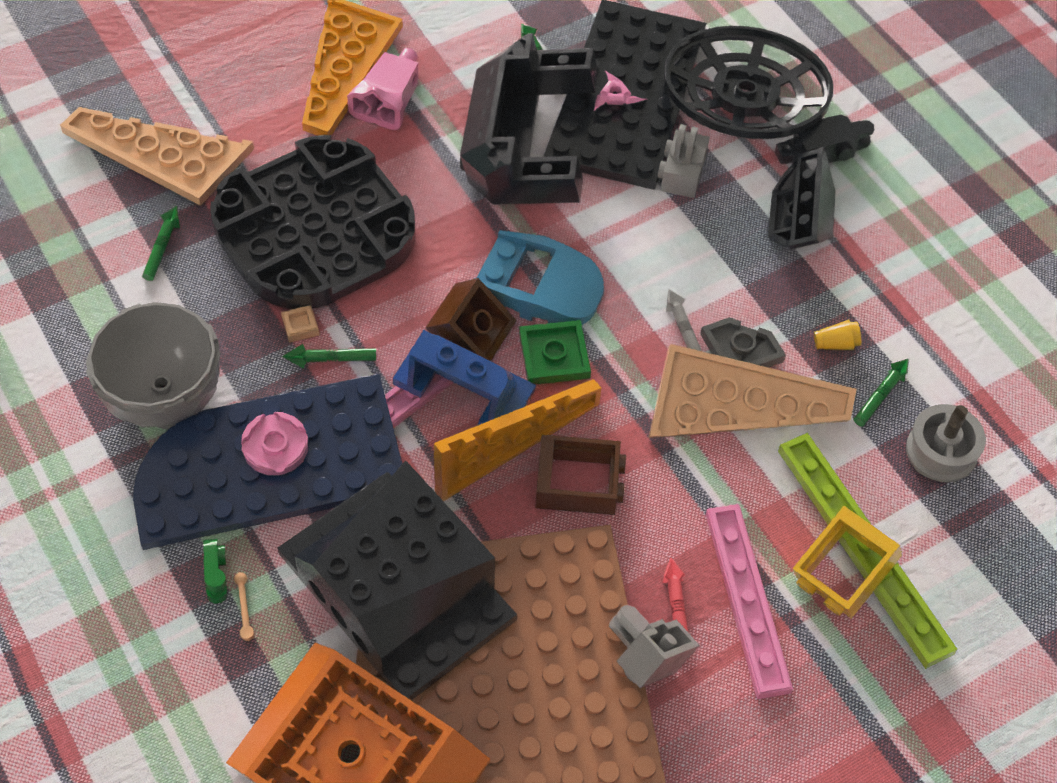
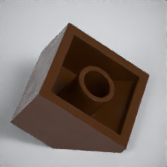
(472, 319)

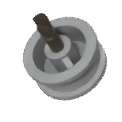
(945, 443)

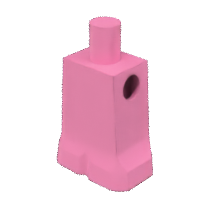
(386, 90)

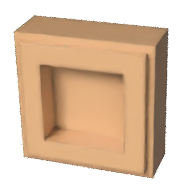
(300, 323)

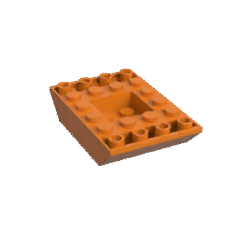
(339, 704)

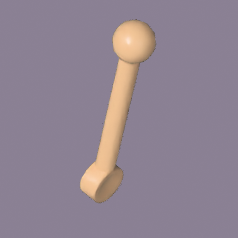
(246, 632)

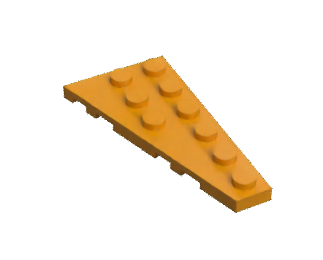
(482, 449)

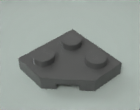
(742, 343)

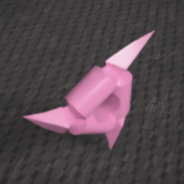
(623, 96)

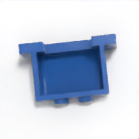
(439, 356)

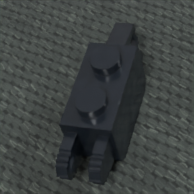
(834, 134)

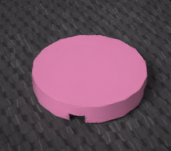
(277, 452)

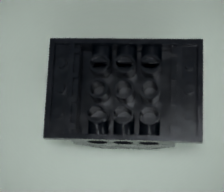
(402, 580)

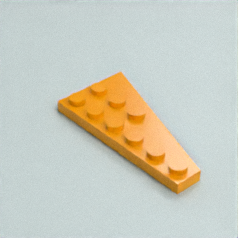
(346, 52)

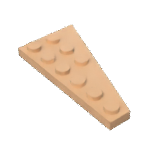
(162, 152)
(726, 395)

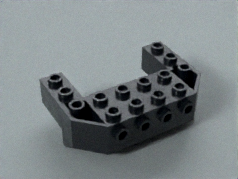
(503, 123)

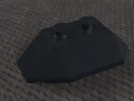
(803, 202)

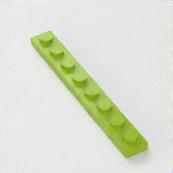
(896, 590)

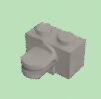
(684, 162)
(652, 648)

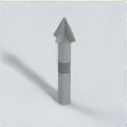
(674, 305)

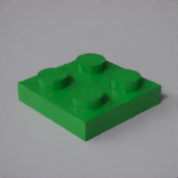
(554, 352)

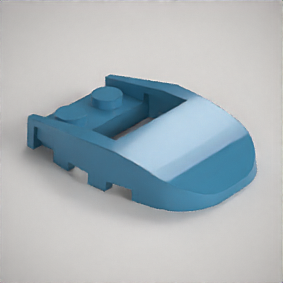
(567, 290)

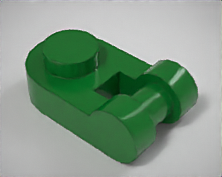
(214, 577)

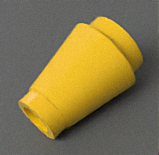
(839, 336)

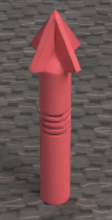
(673, 578)

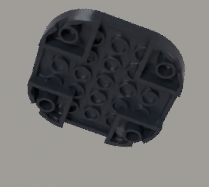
(313, 223)

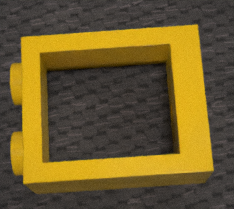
(867, 534)

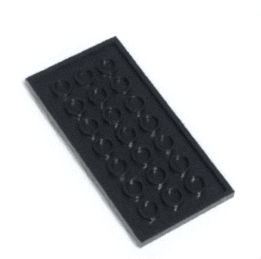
(631, 138)

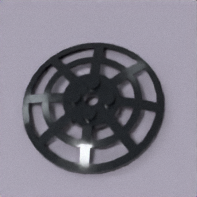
(732, 80)

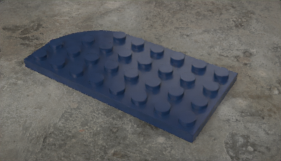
(201, 485)

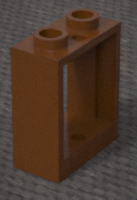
(582, 451)

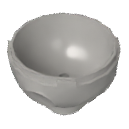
(153, 349)

